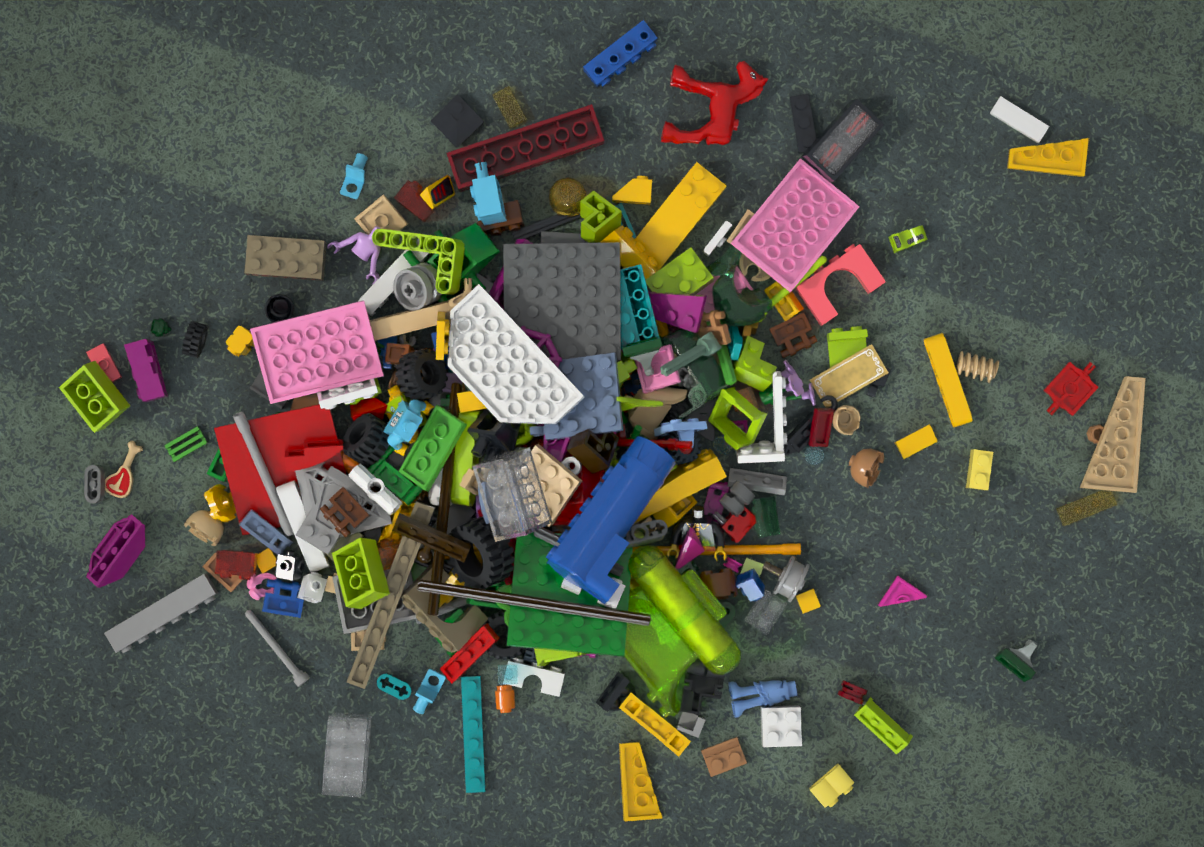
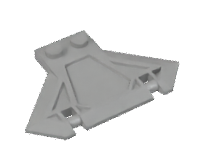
(316, 493)

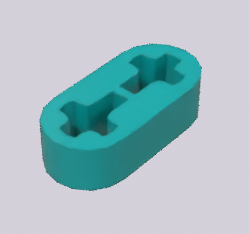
(391, 690)

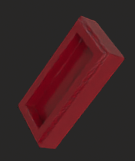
(821, 427)

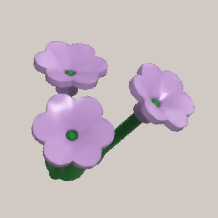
(795, 385)

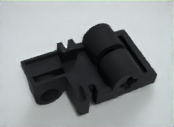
(701, 683)

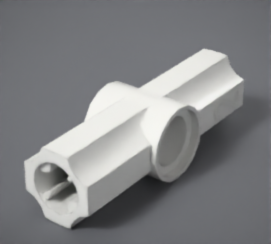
(366, 481)

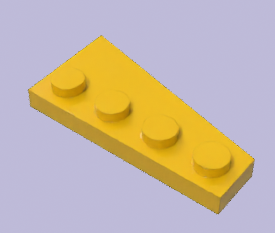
(1053, 158)
(637, 790)

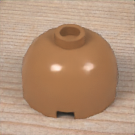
(865, 466)

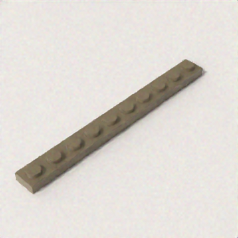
(387, 605)

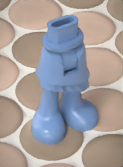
(769, 694)

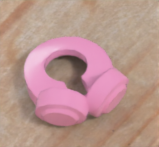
(258, 593)

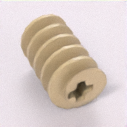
(977, 367)

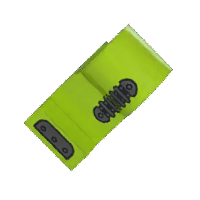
(907, 238)

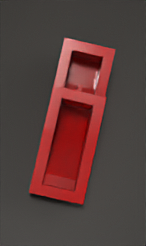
(313, 454)

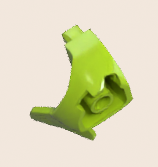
(627, 403)

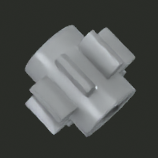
(686, 379)

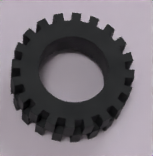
(495, 555)

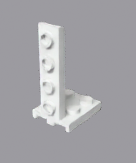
(764, 450)

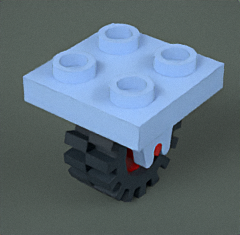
(683, 432)

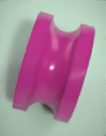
(734, 565)

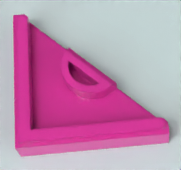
(901, 592)

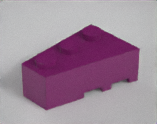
(146, 370)

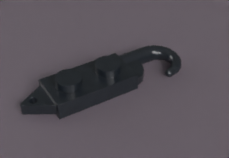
(800, 434)

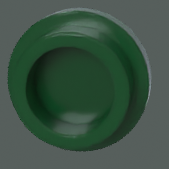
(159, 327)

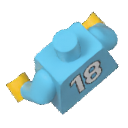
(405, 423)

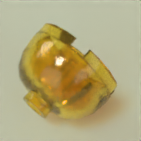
(566, 196)

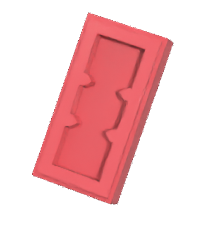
(103, 358)

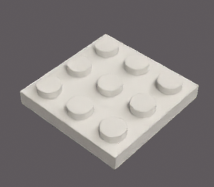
(347, 393)

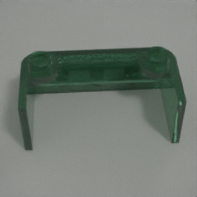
(703, 370)

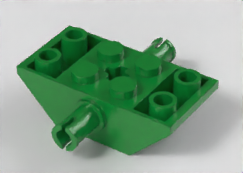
(477, 254)

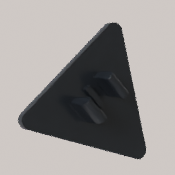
(703, 415)

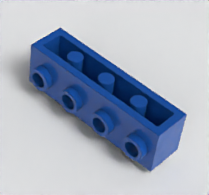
(620, 53)

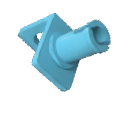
(355, 175)
(428, 692)

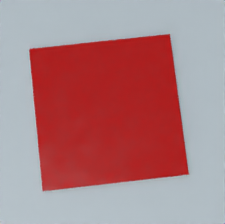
(273, 437)

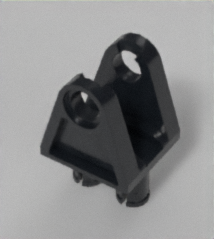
(492, 436)

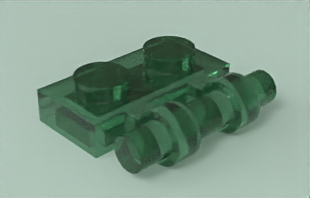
(766, 517)

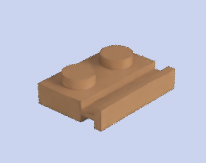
(723, 756)

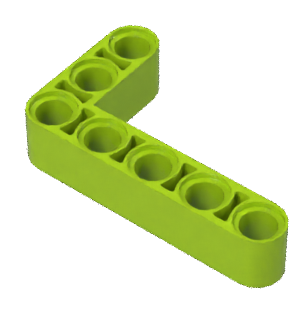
(426, 244)
(464, 460)

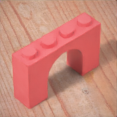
(854, 261)

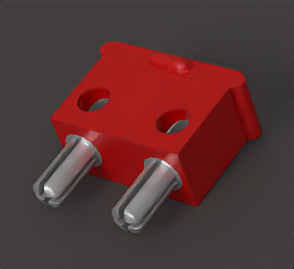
(738, 525)

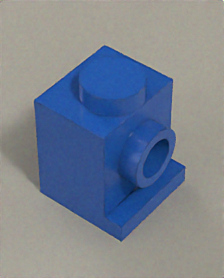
(751, 585)

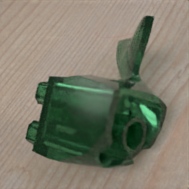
(741, 305)

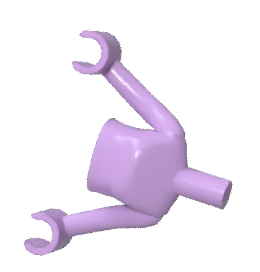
(363, 248)

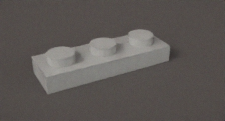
(758, 481)

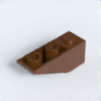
(513, 223)

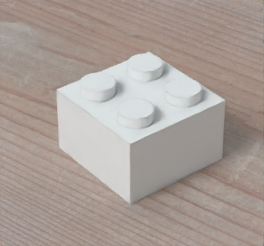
(781, 726)

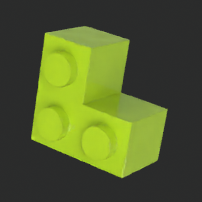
(599, 218)
(750, 368)

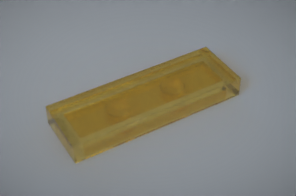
(1086, 506)

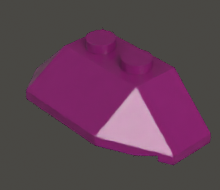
(117, 551)

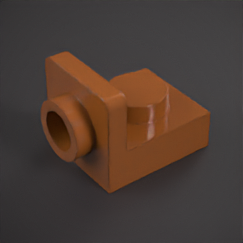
(396, 351)

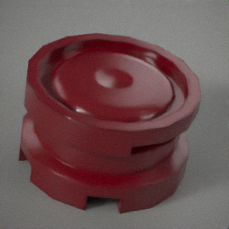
(852, 692)

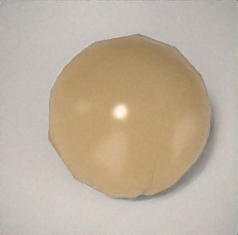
(846, 419)

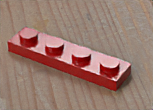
(469, 653)

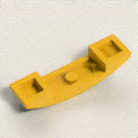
(655, 724)

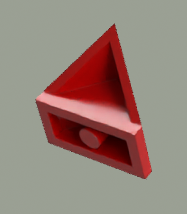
(368, 405)

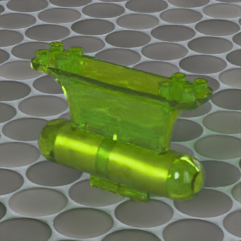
(680, 629)

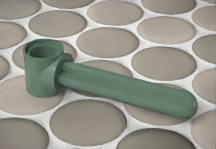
(705, 346)

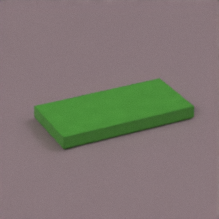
(432, 447)

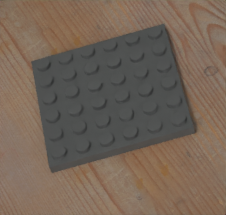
(566, 294)

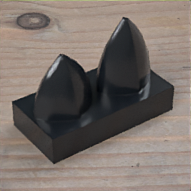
(618, 686)

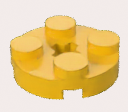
(220, 503)

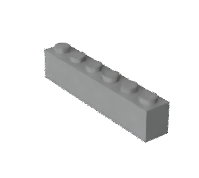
(160, 613)

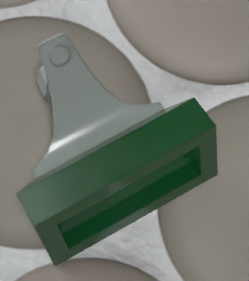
(644, 352)
(1018, 660)

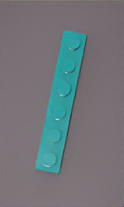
(473, 734)

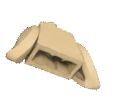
(651, 417)

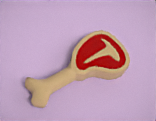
(121, 483)

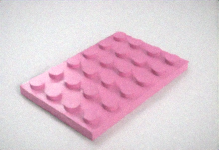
(795, 225)
(317, 352)

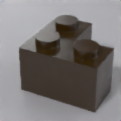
(593, 450)

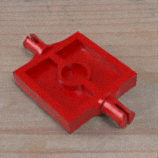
(1070, 388)

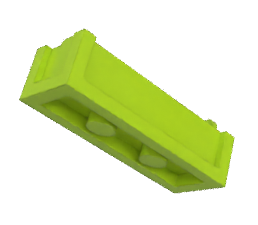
(883, 726)

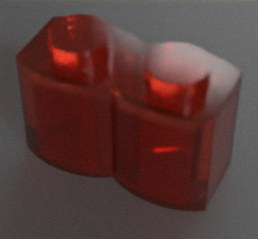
(410, 199)
(236, 563)

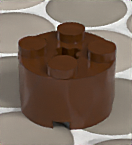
(721, 583)

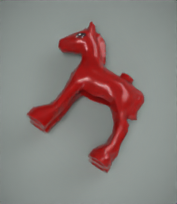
(722, 105)

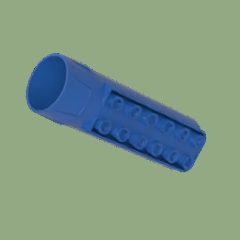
(598, 533)

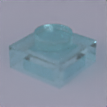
(507, 674)

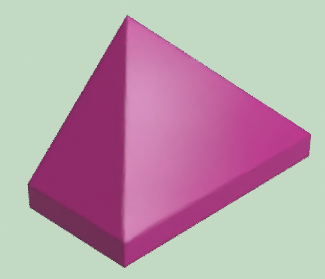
(690, 549)

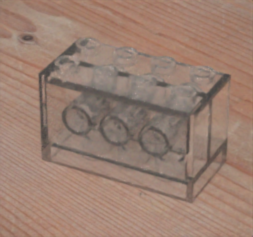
(512, 494)
(346, 754)

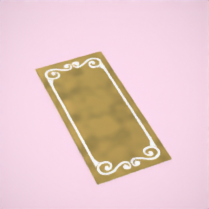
(849, 375)

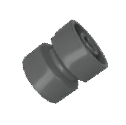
(737, 498)

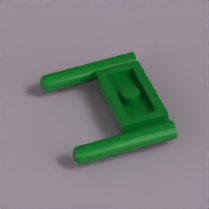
(394, 480)

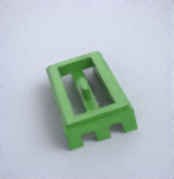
(171, 451)

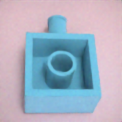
(488, 197)

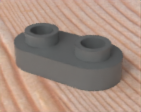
(94, 484)

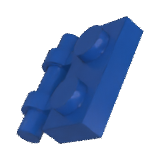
(283, 604)

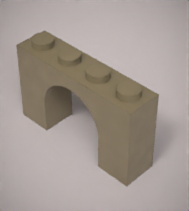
(453, 634)

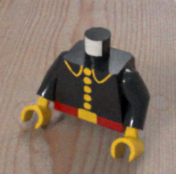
(707, 530)

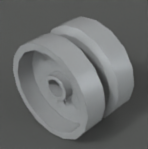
(416, 286)

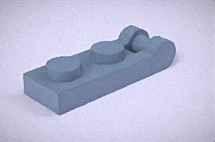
(265, 532)

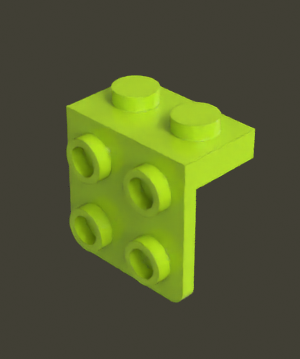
(845, 343)

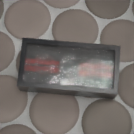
(842, 140)

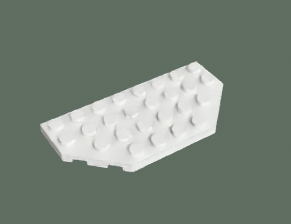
(505, 365)

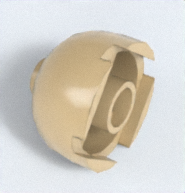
(205, 527)

